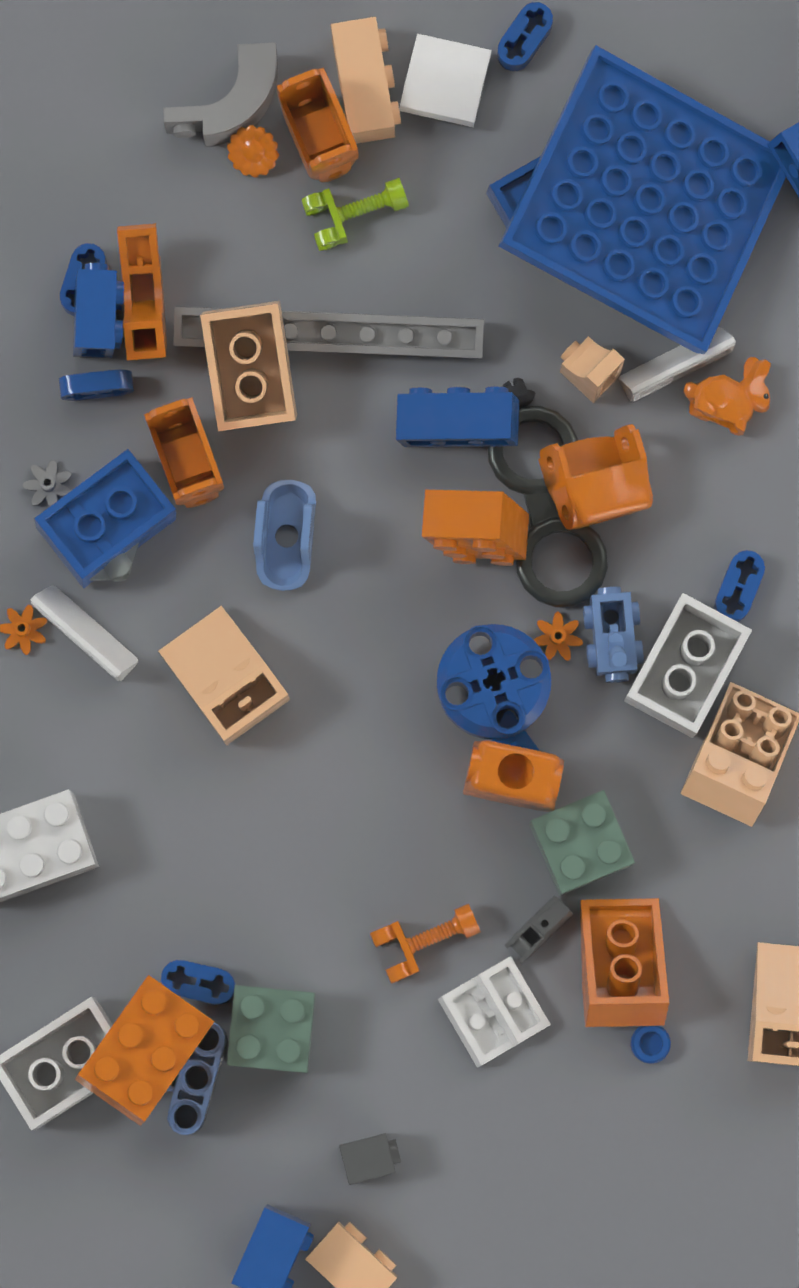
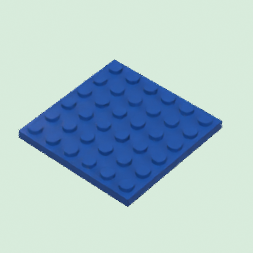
(646, 201)

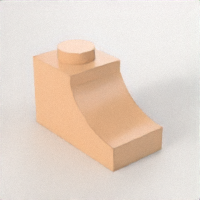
(591, 367)

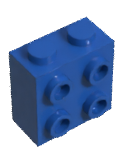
(96, 303)

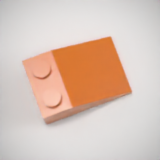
(623, 963)

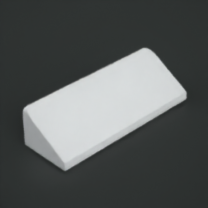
(673, 366)
(84, 632)

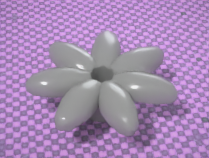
(49, 492)

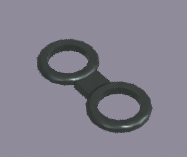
(545, 517)

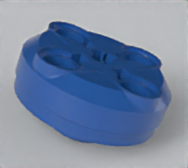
(516, 692)

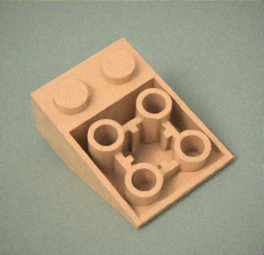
(224, 675)
(741, 754)
(775, 1006)

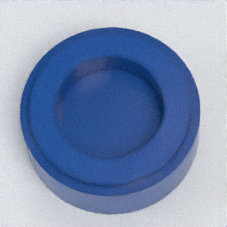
(650, 1044)

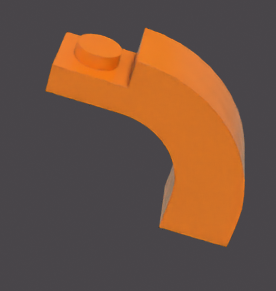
(143, 292)

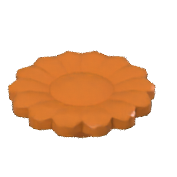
(253, 151)

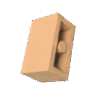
(348, 1262)

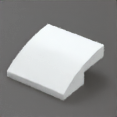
(445, 80)
(494, 1011)

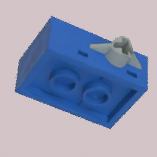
(106, 521)

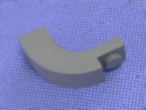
(240, 107)

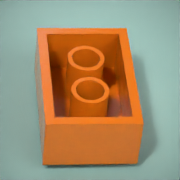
(475, 526)
(144, 1050)

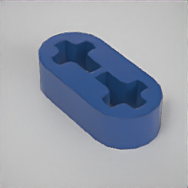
(532, 41)
(69, 281)
(96, 385)
(747, 590)
(200, 972)

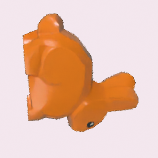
(729, 401)

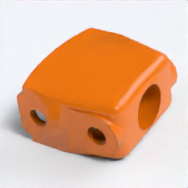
(318, 125)
(185, 453)
(597, 478)
(514, 775)

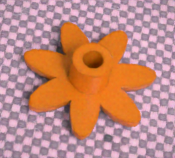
(28, 634)
(558, 644)

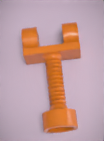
(463, 923)

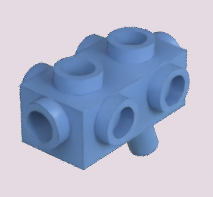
(614, 646)

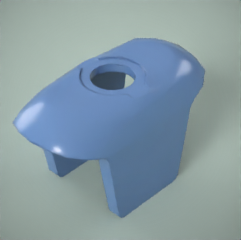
(281, 505)

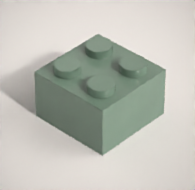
(581, 842)
(271, 1029)

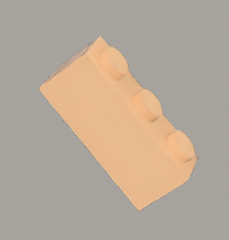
(365, 79)

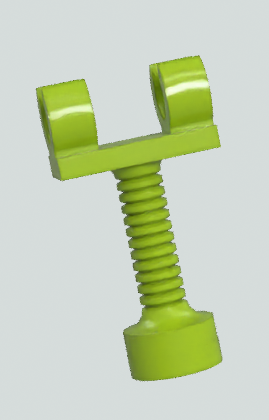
(392, 196)

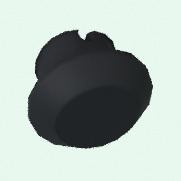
(520, 391)

